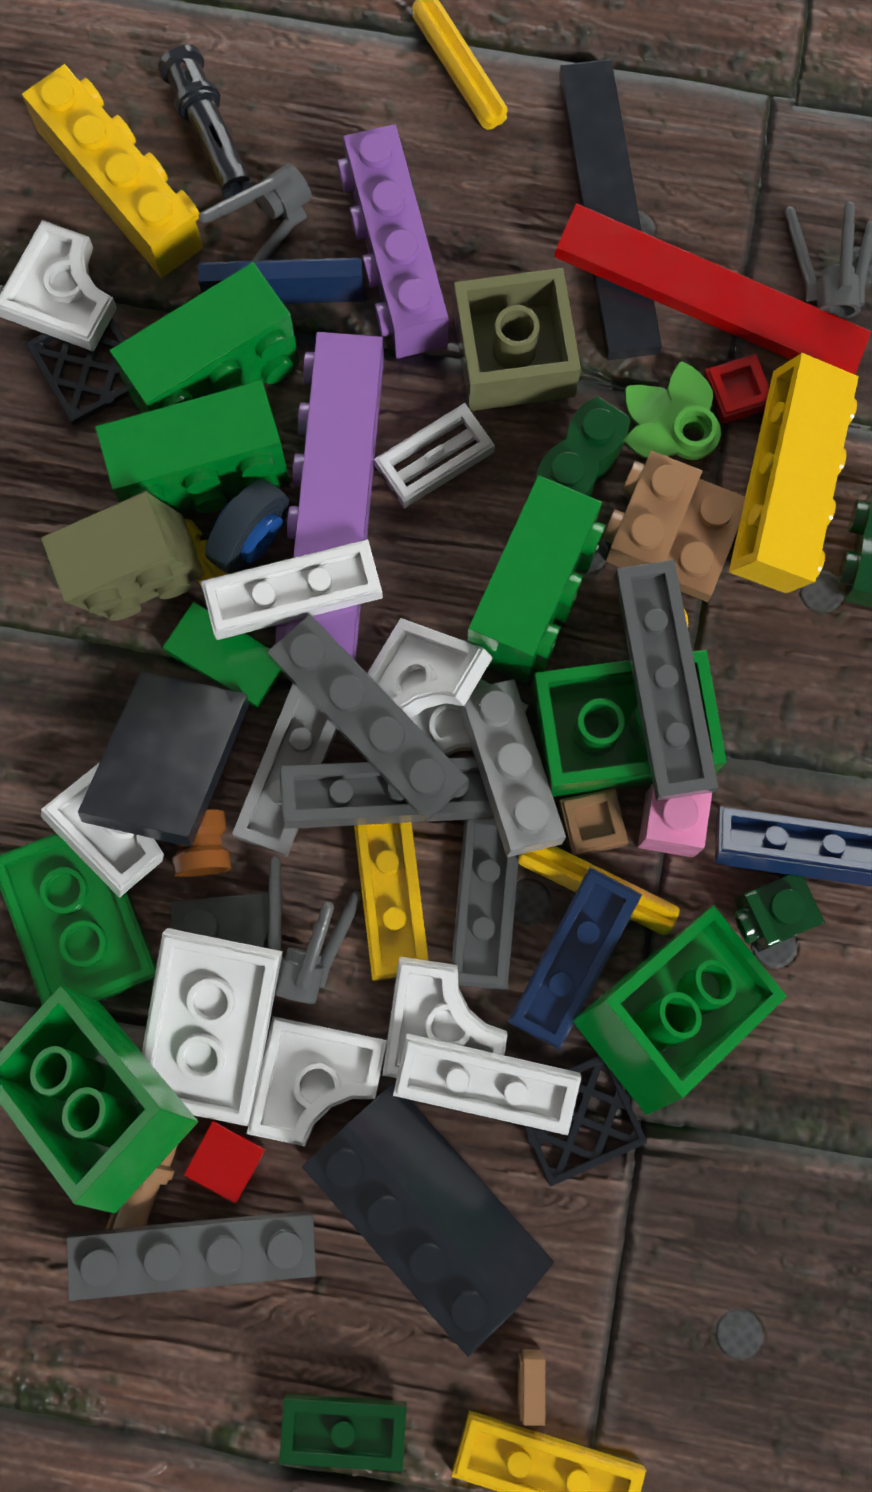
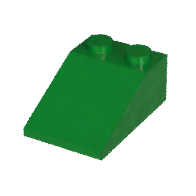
(680, 1011)

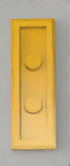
(390, 896)
(525, 1460)

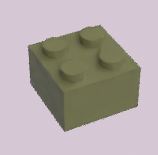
(516, 339)
(124, 557)

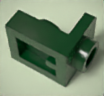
(776, 912)

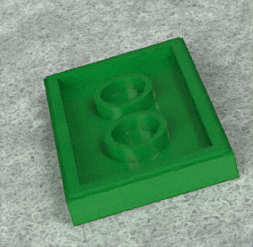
(72, 923)

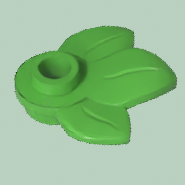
(666, 413)

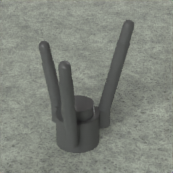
(278, 195)
(840, 287)
(305, 970)

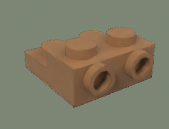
(677, 520)

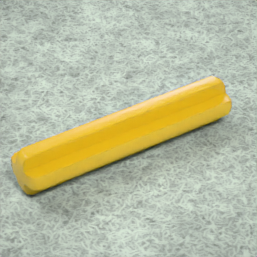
(460, 63)
(570, 870)

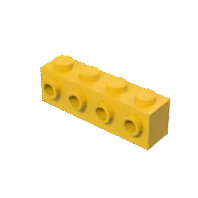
(113, 170)
(795, 474)

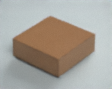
(593, 822)
(531, 1387)

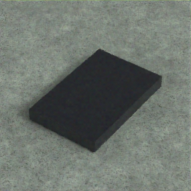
(164, 759)

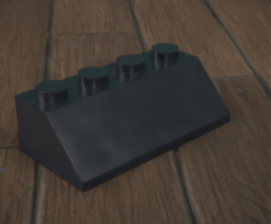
(430, 1218)

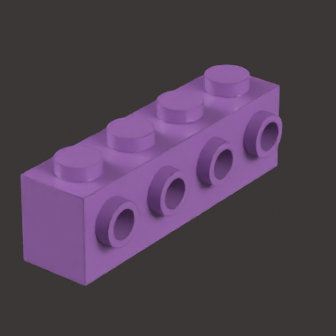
(396, 241)

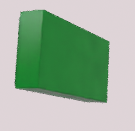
(231, 662)

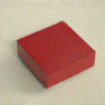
(738, 388)
(225, 1162)

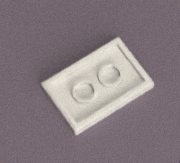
(211, 1021)

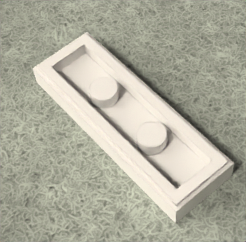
(292, 589)
(487, 1084)

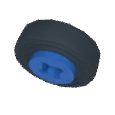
(247, 527)

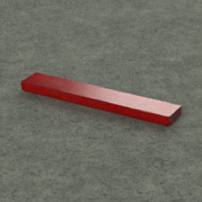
(708, 291)

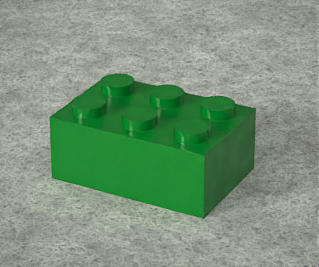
(210, 344)
(196, 450)
(537, 579)
(594, 726)
(89, 1101)

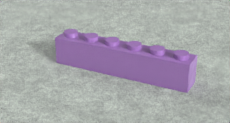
(337, 459)

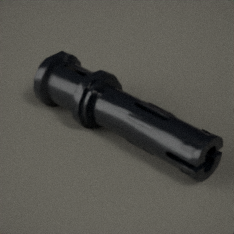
(198, 103)

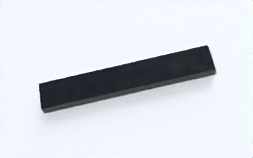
(608, 188)

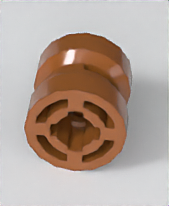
(207, 853)

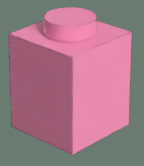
(675, 824)

